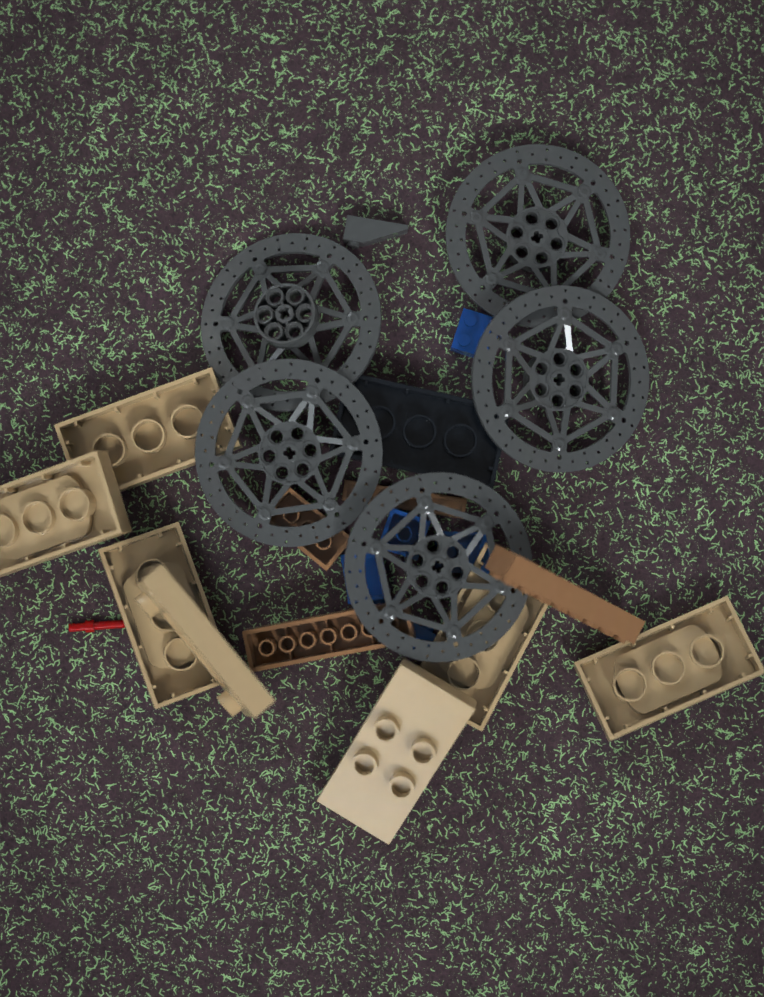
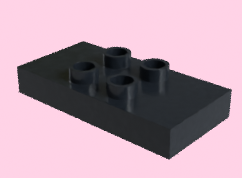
(424, 431)

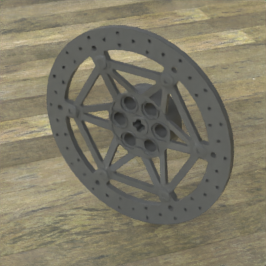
(542, 215)
(276, 246)
(634, 353)
(229, 463)
(453, 585)

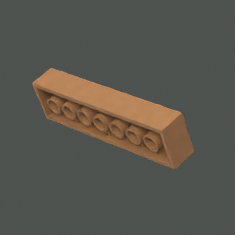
(563, 595)
(314, 638)

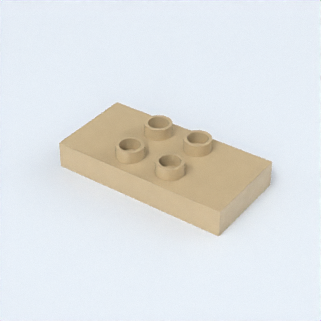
(148, 431)
(397, 750)

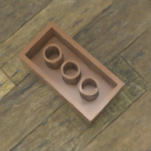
(323, 552)

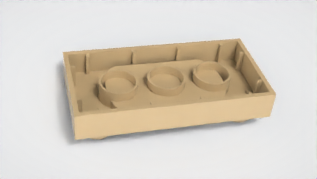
(59, 512)
(162, 656)
(668, 668)
(489, 671)
(240, 686)

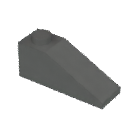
(367, 231)

